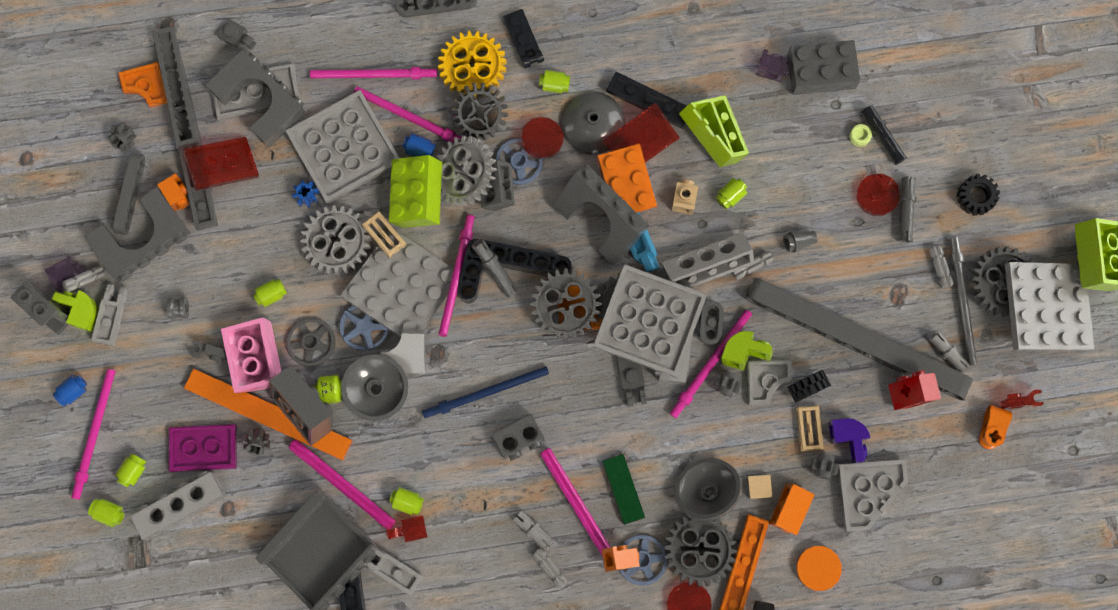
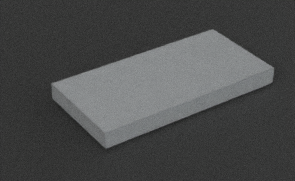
(257, 98)

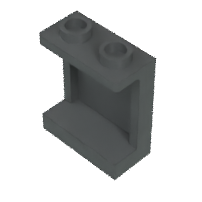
(40, 307)

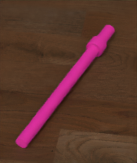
(414, 73)
(447, 134)
(465, 237)
(686, 397)
(81, 476)

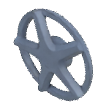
(519, 162)
(364, 327)
(645, 561)

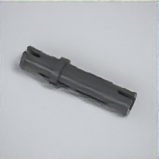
(907, 209)
(490, 261)

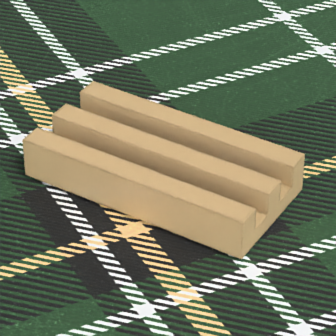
(395, 248)
(811, 447)

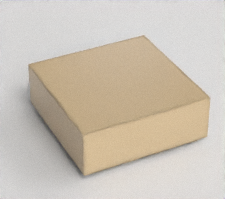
(759, 487)

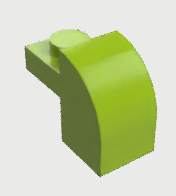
(83, 309)
(741, 346)

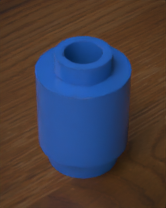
(418, 146)
(70, 390)

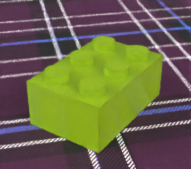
(415, 191)
(1098, 254)

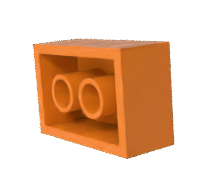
(628, 176)

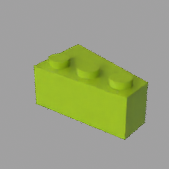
(716, 129)

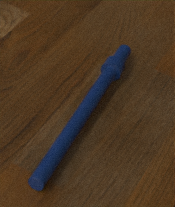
(445, 406)

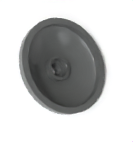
(588, 135)
(371, 371)
(704, 479)

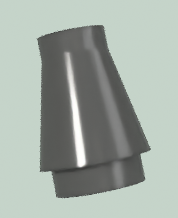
(798, 240)

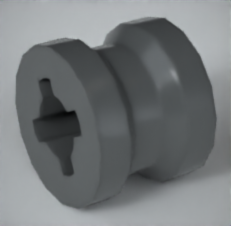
(177, 308)

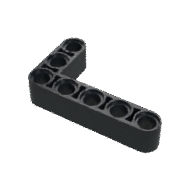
(508, 262)

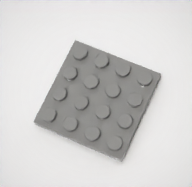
(343, 146)
(402, 289)
(1048, 307)
(650, 321)

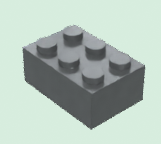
(823, 67)
(301, 404)

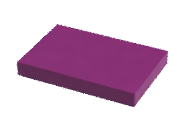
(202, 448)

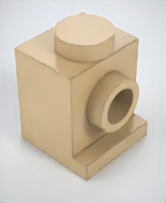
(685, 204)

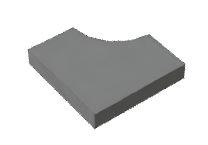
(409, 351)
(765, 378)

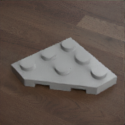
(869, 490)

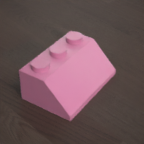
(251, 355)

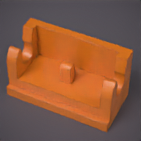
(791, 508)

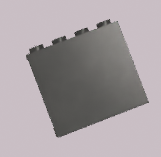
(318, 552)

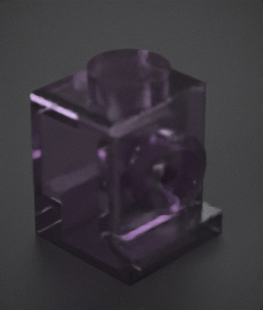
(772, 66)
(62, 271)

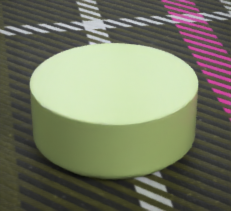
(860, 135)

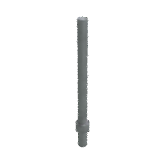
(957, 259)

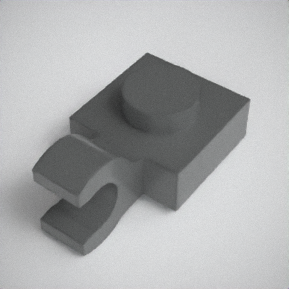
(236, 34)
(216, 353)

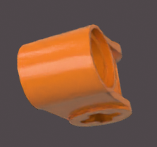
(996, 423)

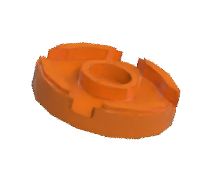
(818, 568)

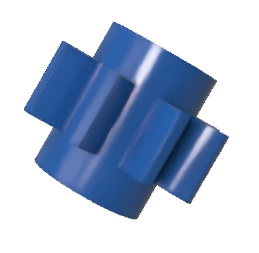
(310, 195)

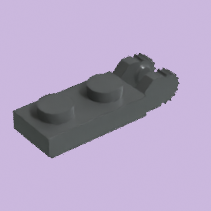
(631, 378)

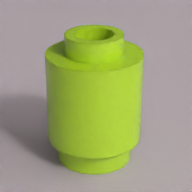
(554, 81)
(731, 193)
(269, 292)
(130, 470)
(406, 501)
(106, 512)

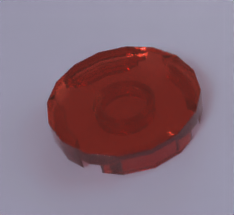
(542, 137)
(878, 195)
(688, 598)

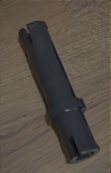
(870, 113)

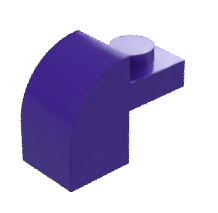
(853, 432)

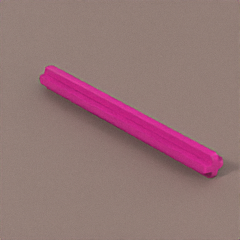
(342, 484)
(574, 500)

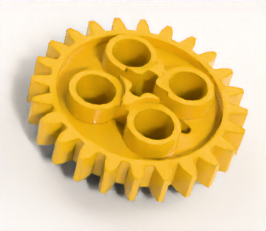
(471, 46)

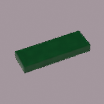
(623, 489)

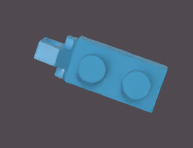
(645, 252)

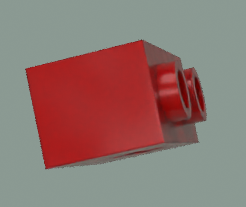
(914, 390)

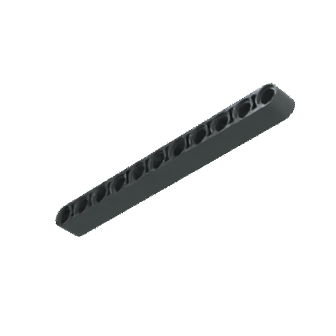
(856, 337)

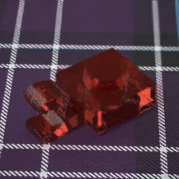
(1016, 401)
(411, 529)

